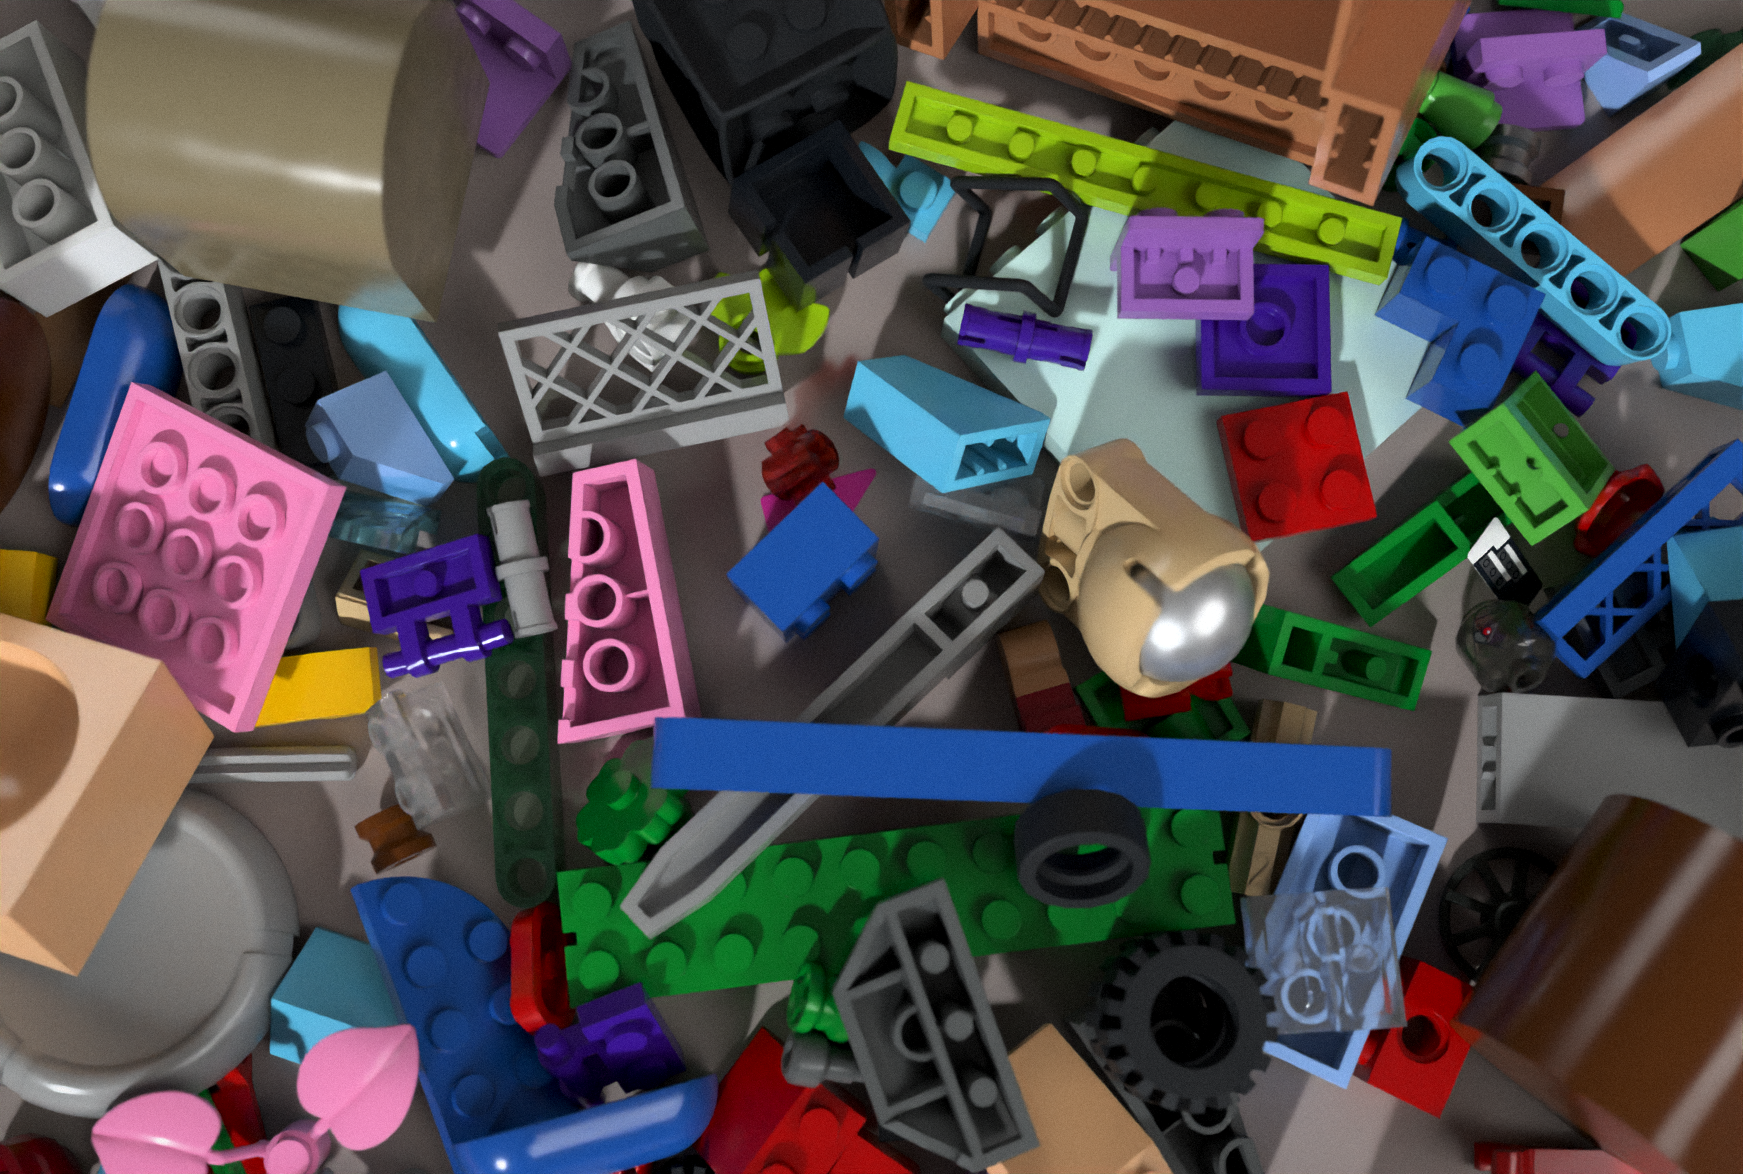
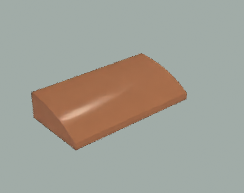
(1660, 170)

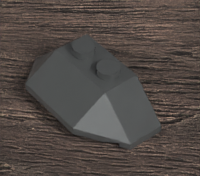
(930, 1033)

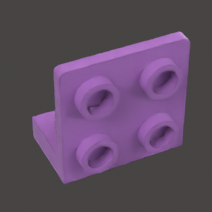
(521, 61)

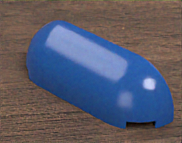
(128, 345)
(599, 1137)

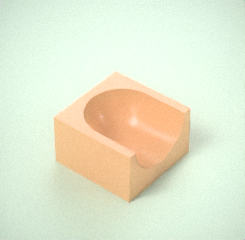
(87, 780)

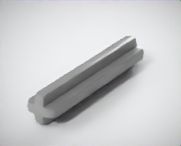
(276, 764)

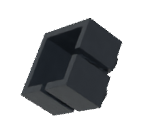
(817, 215)

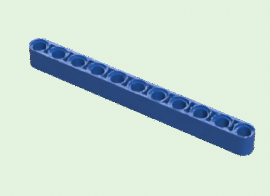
(1018, 766)

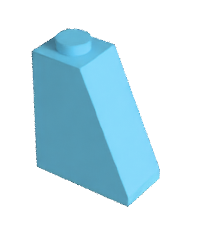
(1705, 355)
(943, 424)

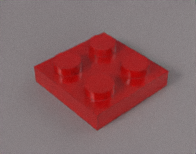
(1296, 467)

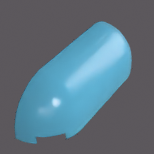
(430, 389)

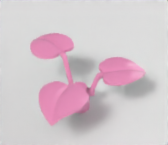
(351, 1079)

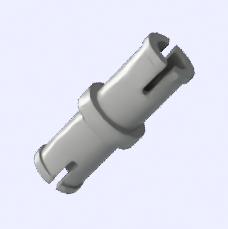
(522, 568)

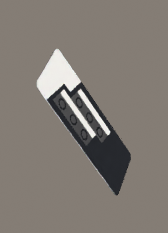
(1504, 565)

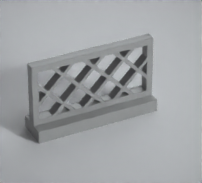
(646, 423)

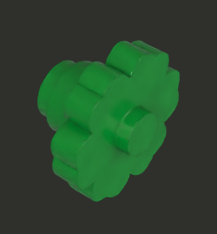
(627, 813)

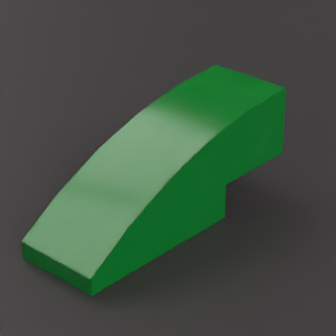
(1418, 549)

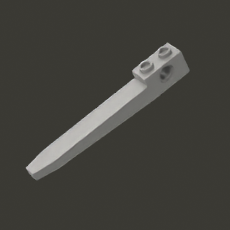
(874, 691)

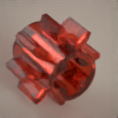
(799, 463)

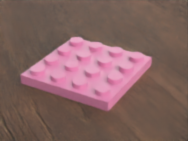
(196, 552)

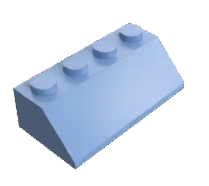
(1345, 855)

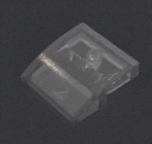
(1326, 959)

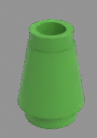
(1461, 110)

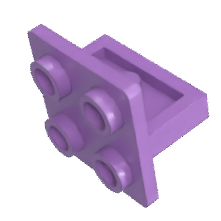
(1529, 63)
(1186, 265)

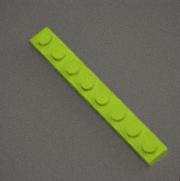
(1139, 178)

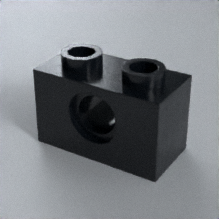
(1706, 678)

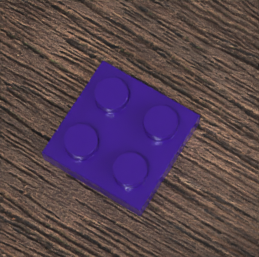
(1280, 347)

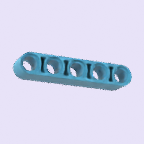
(1561, 253)

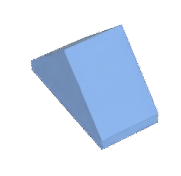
(1637, 60)

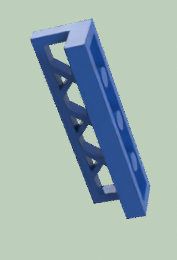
(1627, 555)

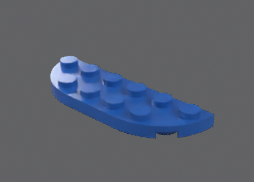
(452, 981)

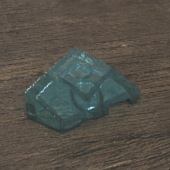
(382, 522)

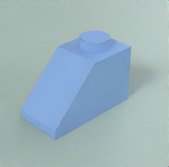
(377, 442)

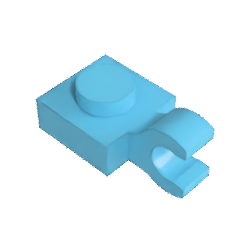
(916, 187)

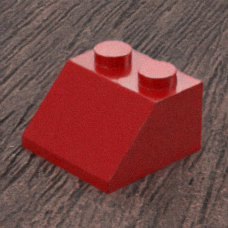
(776, 1125)

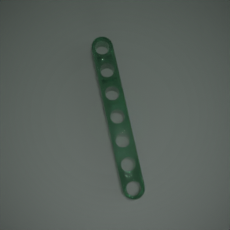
(510, 715)

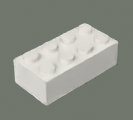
(53, 220)

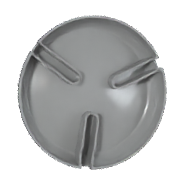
(172, 982)

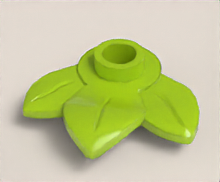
(790, 330)

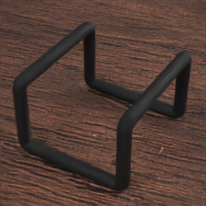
(962, 186)

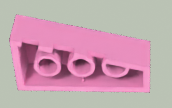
(622, 610)

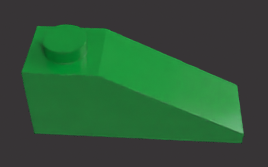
(1334, 657)

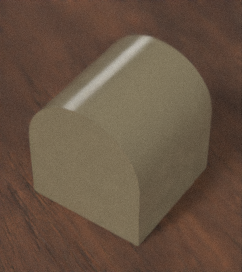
(290, 142)

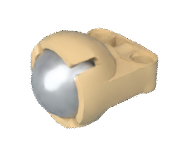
(1146, 571)

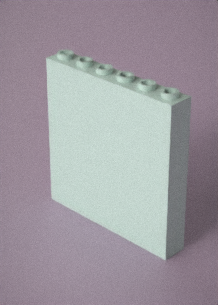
(1144, 370)

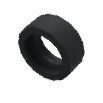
(1077, 819)

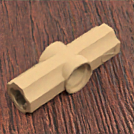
(1259, 843)

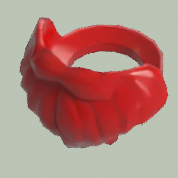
(1616, 508)

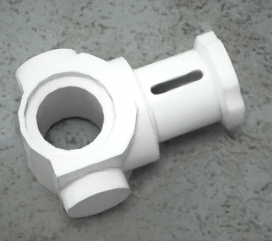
(605, 283)

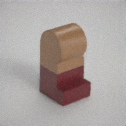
(1036, 678)

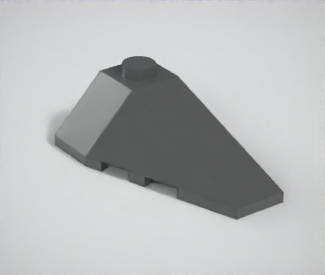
(622, 176)

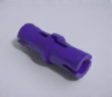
(1025, 337)

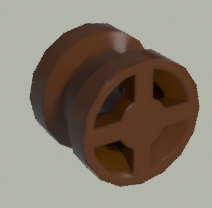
(393, 838)

